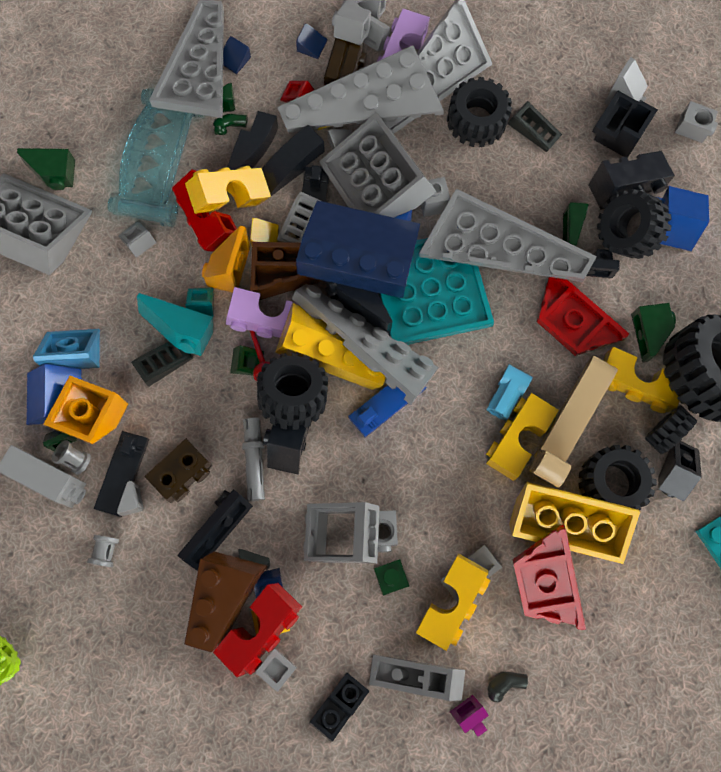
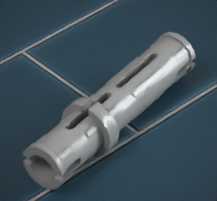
(253, 454)

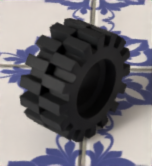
(671, 429)

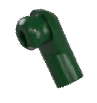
(233, 120)

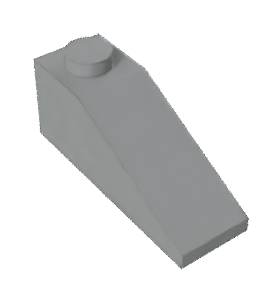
(417, 678)

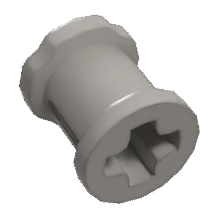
(71, 457)
(103, 551)

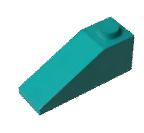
(180, 326)

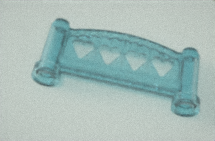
(154, 202)

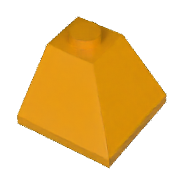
(228, 262)
(86, 411)

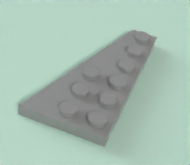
(450, 55)
(195, 69)
(390, 87)
(491, 238)
(370, 343)

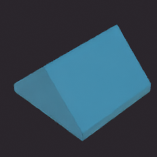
(70, 349)

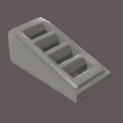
(301, 200)

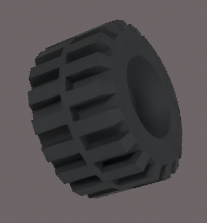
(483, 95)
(651, 229)
(295, 372)
(631, 464)

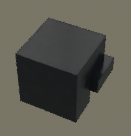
(623, 123)

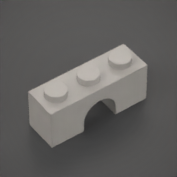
(354, 18)

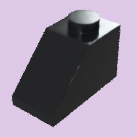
(680, 471)

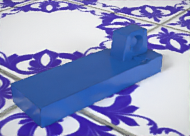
(378, 410)

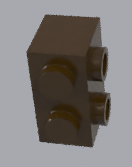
(179, 472)

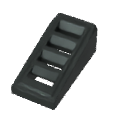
(530, 133)
(159, 373)

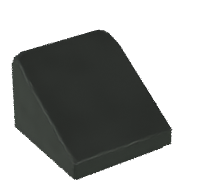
(250, 556)

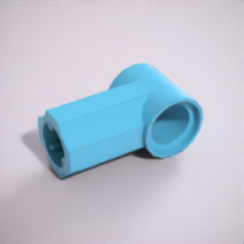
(510, 389)

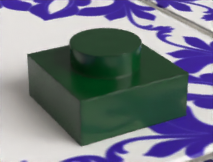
(391, 577)

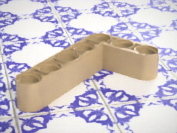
(571, 421)

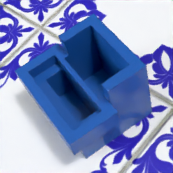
(688, 215)

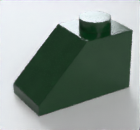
(51, 166)
(652, 328)

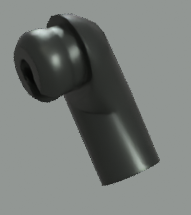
(503, 682)

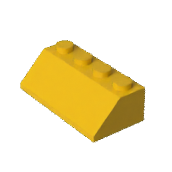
(308, 336)
(591, 524)

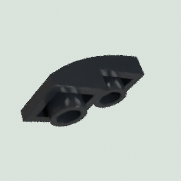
(339, 707)

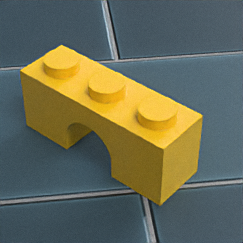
(210, 189)
(655, 393)
(532, 416)
(443, 625)

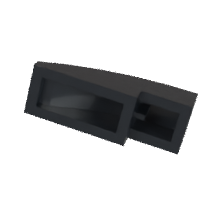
(253, 145)
(292, 159)

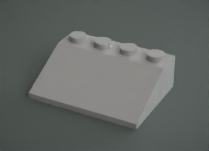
(376, 171)
(37, 225)

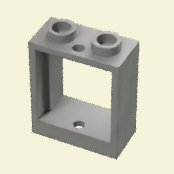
(42, 477)
(365, 532)

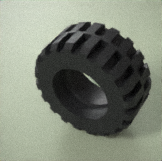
(695, 366)

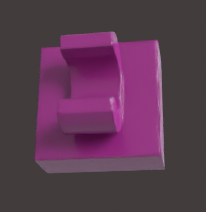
(470, 716)

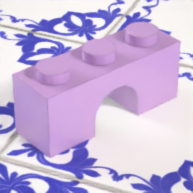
(407, 31)
(246, 315)

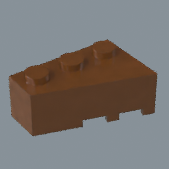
(276, 269)
(218, 597)

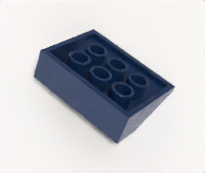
(357, 249)

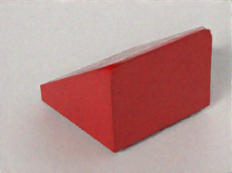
(295, 90)

